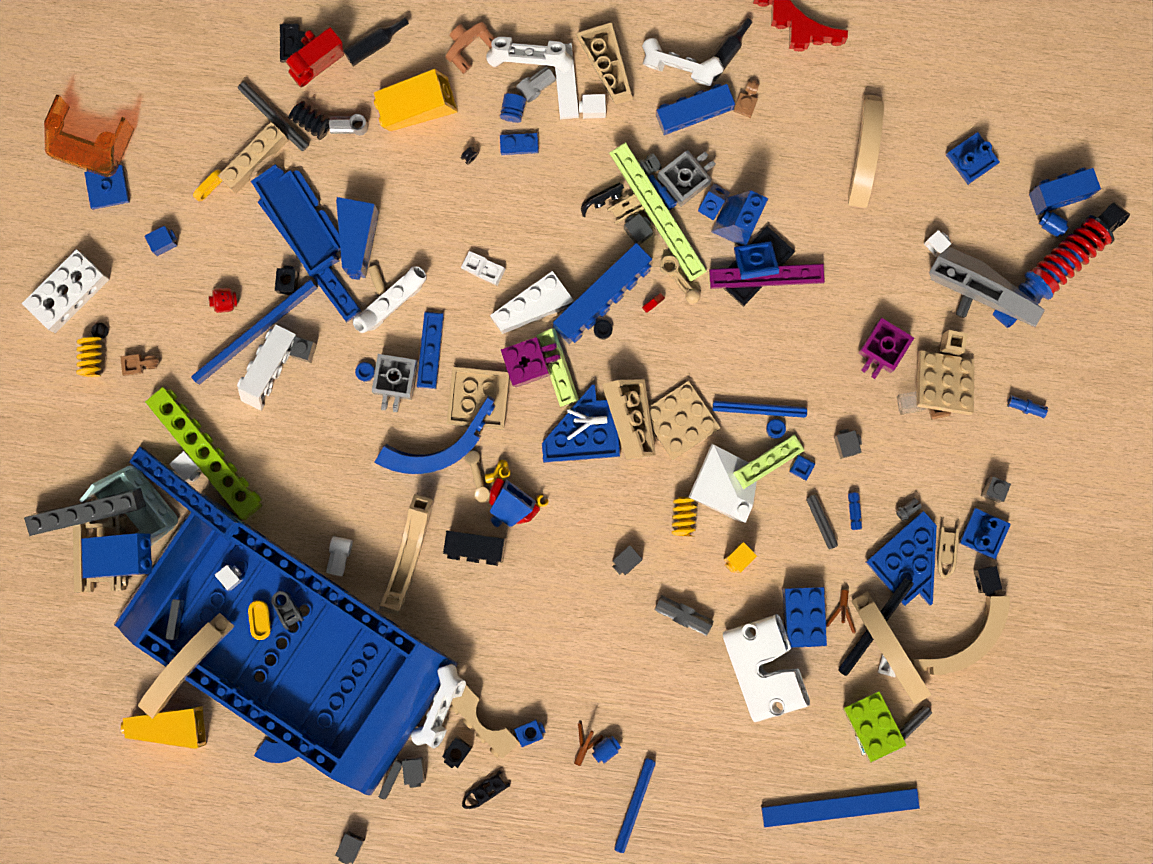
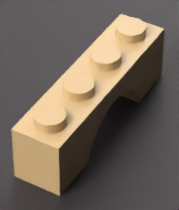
(240, 169)
(500, 740)

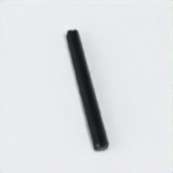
(867, 639)

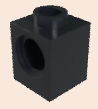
(289, 288)
(988, 580)
(460, 744)

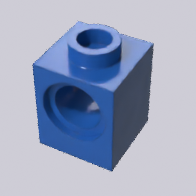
(523, 738)

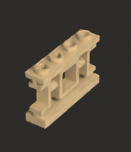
(79, 531)

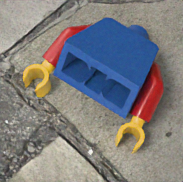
(512, 504)

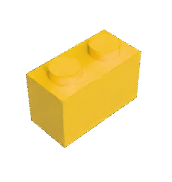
(739, 558)

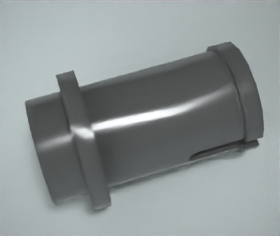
(908, 509)

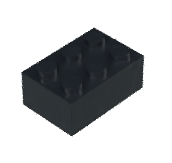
(474, 547)

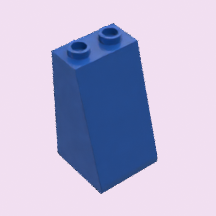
(739, 217)
(356, 233)
(116, 555)

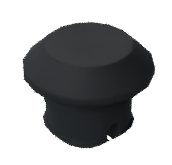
(99, 330)

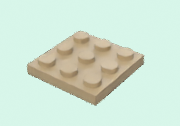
(945, 382)
(470, 390)
(681, 420)

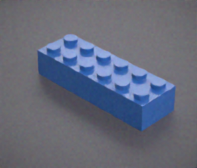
(602, 294)

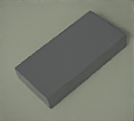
(175, 619)
(390, 779)

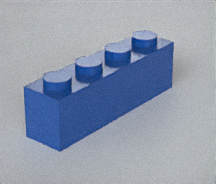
(695, 109)

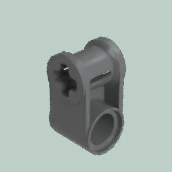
(287, 610)

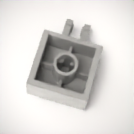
(688, 167)
(401, 388)

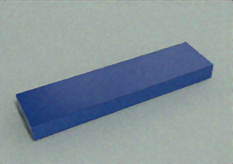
(430, 350)

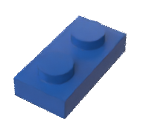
(519, 144)

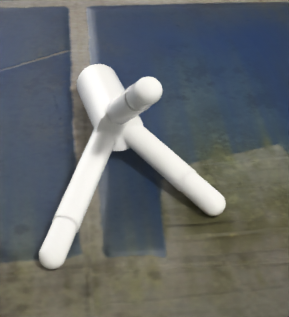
(585, 419)

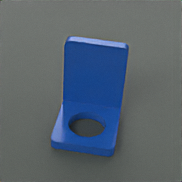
(713, 202)

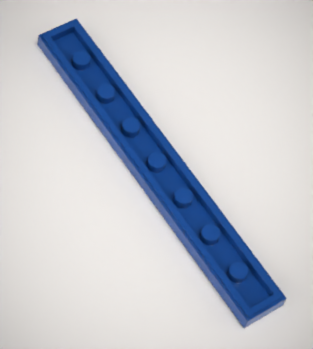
(328, 282)
(254, 332)
(184, 493)
(840, 807)

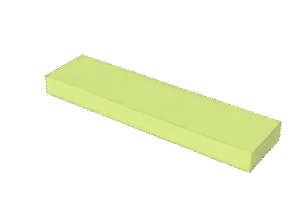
(559, 370)
(768, 461)

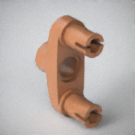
(462, 39)

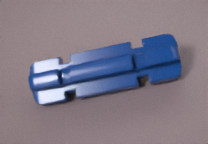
(855, 511)

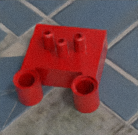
(315, 56)

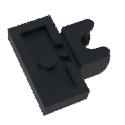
(290, 40)

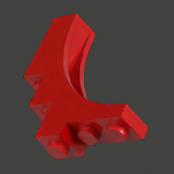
(801, 28)

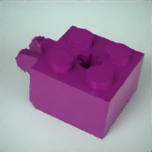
(875, 352)
(538, 364)

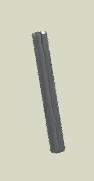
(273, 116)

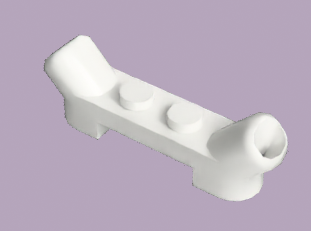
(552, 55)
(701, 73)
(389, 301)
(451, 687)

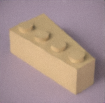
(604, 53)
(631, 416)

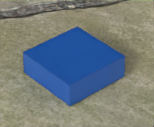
(802, 467)

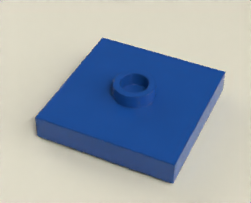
(106, 190)
(756, 260)

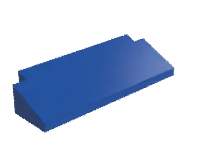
(295, 212)

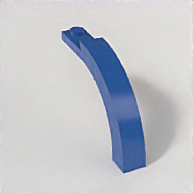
(426, 463)

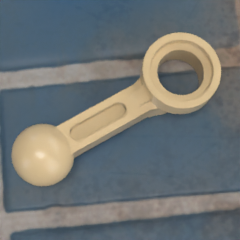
(691, 295)

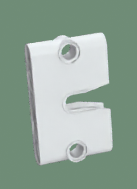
(758, 687)

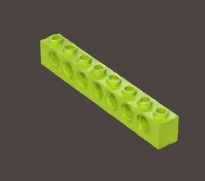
(158, 404)

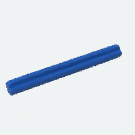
(762, 409)
(635, 805)

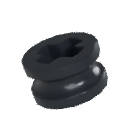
(469, 155)

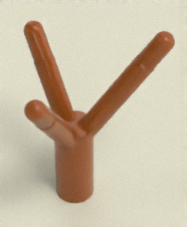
(844, 611)
(584, 747)

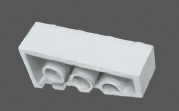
(533, 304)
(265, 367)

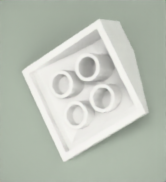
(719, 487)

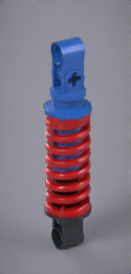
(1069, 256)

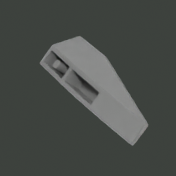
(984, 285)

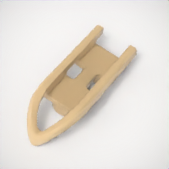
(620, 211)
(946, 556)

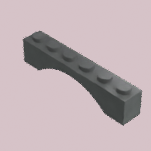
(85, 512)

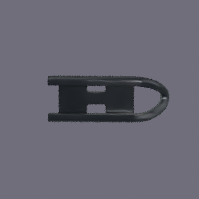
(598, 199)
(481, 794)

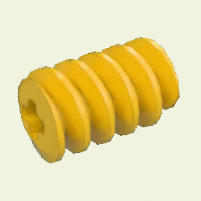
(88, 356)
(683, 517)

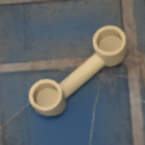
(481, 492)

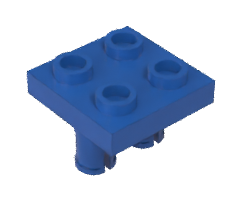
(973, 158)
(984, 533)

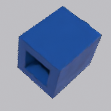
(161, 240)

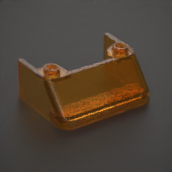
(98, 157)

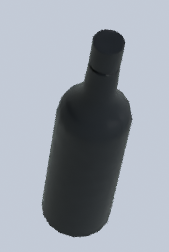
(372, 42)
(731, 45)

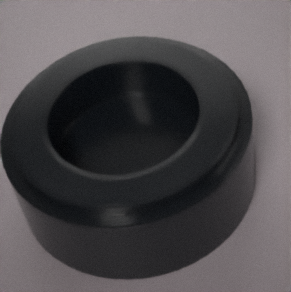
(603, 329)

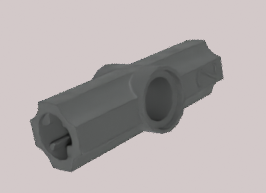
(684, 615)

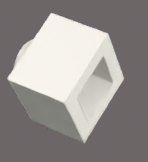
(938, 243)
(229, 576)

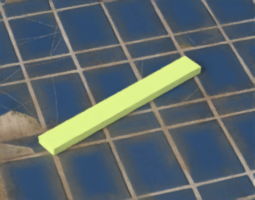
(657, 211)

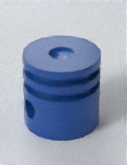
(512, 108)

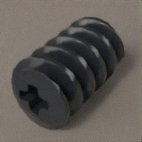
(309, 120)

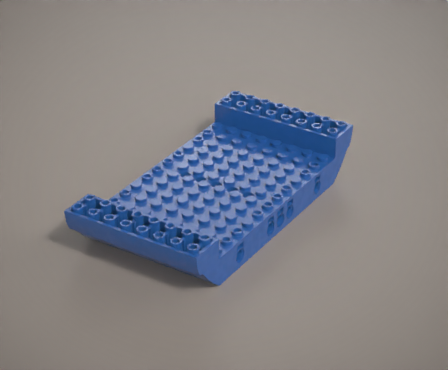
(340, 688)

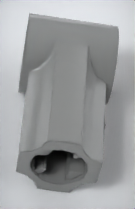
(532, 87)
(346, 124)

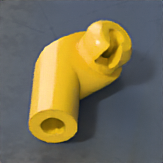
(490, 477)

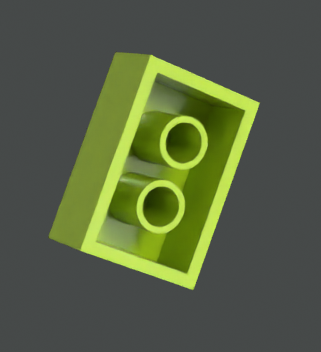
(874, 727)

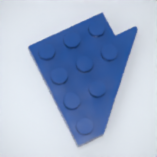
(592, 443)
(909, 556)

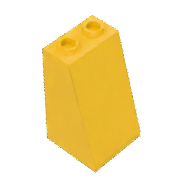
(415, 101)
(171, 727)

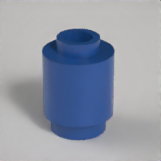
(1053, 224)
(606, 749)

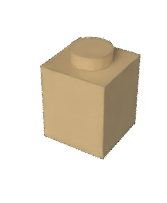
(953, 342)

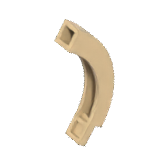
(867, 151)
(408, 555)
(985, 638)
(891, 648)
(183, 664)

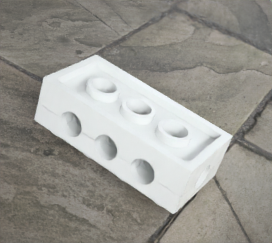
(53, 291)

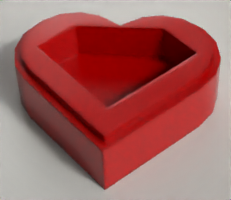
(653, 303)

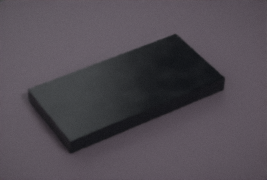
(782, 253)

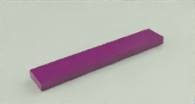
(787, 276)

